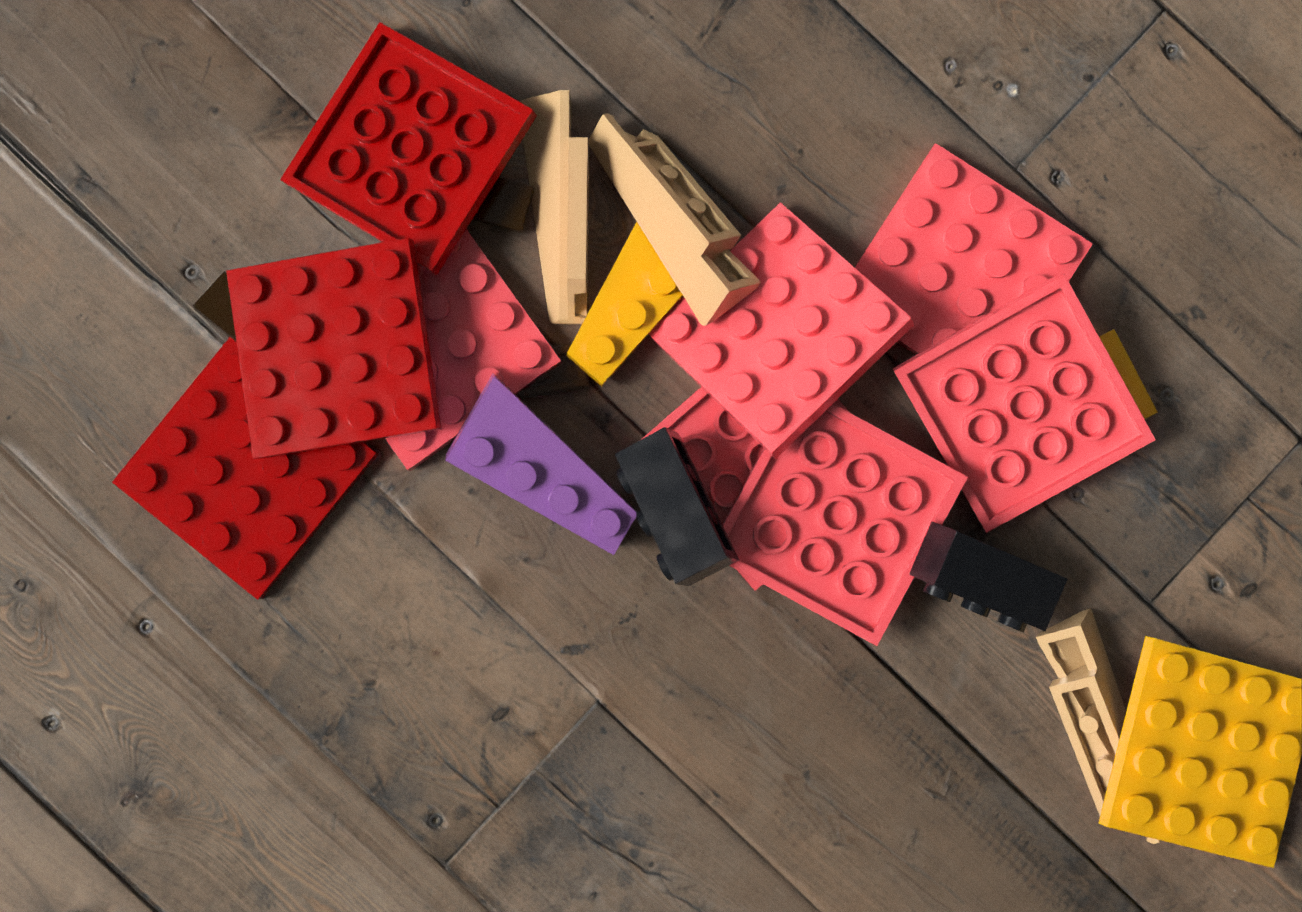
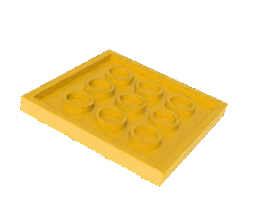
(1206, 753)

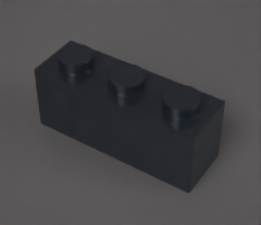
(675, 508)
(987, 579)

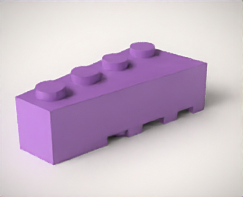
(532, 464)

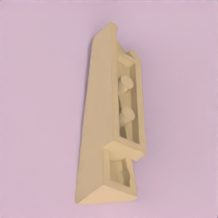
(560, 205)
(676, 218)
(1086, 697)

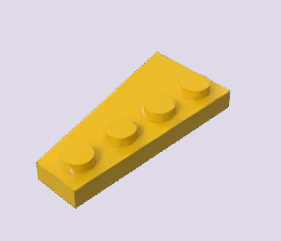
(625, 309)

